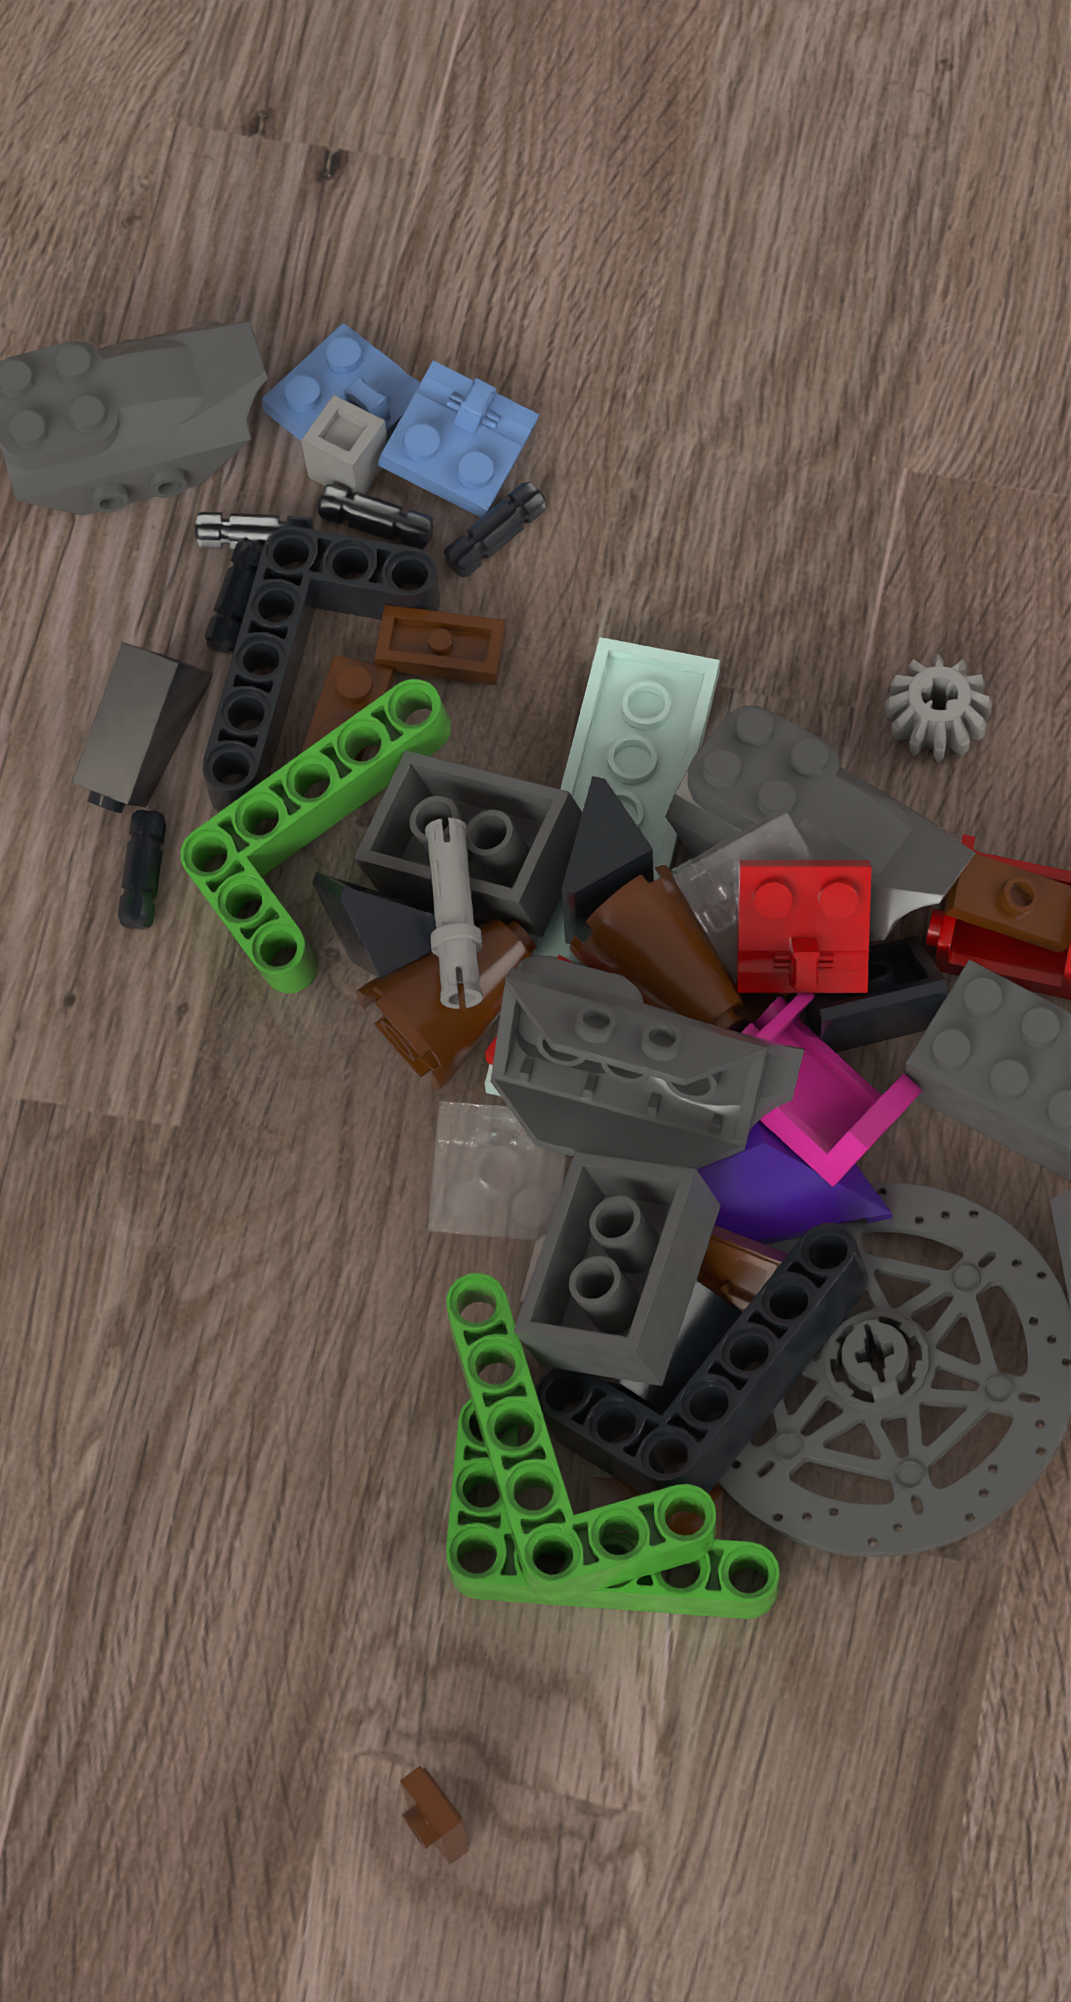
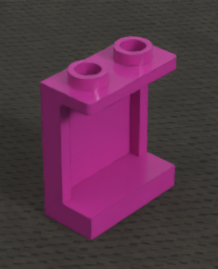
(833, 1108)

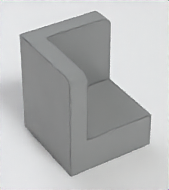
(345, 446)

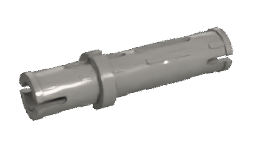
(455, 936)

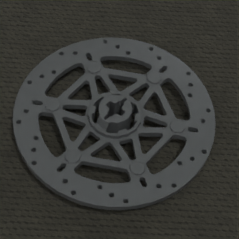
(898, 1397)

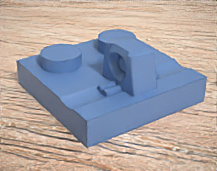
(344, 368)
(458, 439)

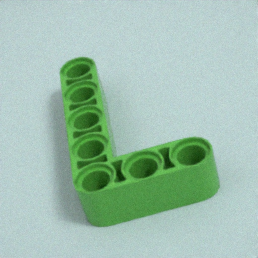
(304, 820)
(537, 1466)
(489, 1530)

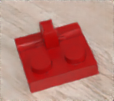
(803, 926)

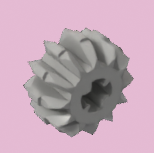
(938, 729)

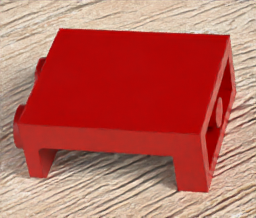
(1009, 957)

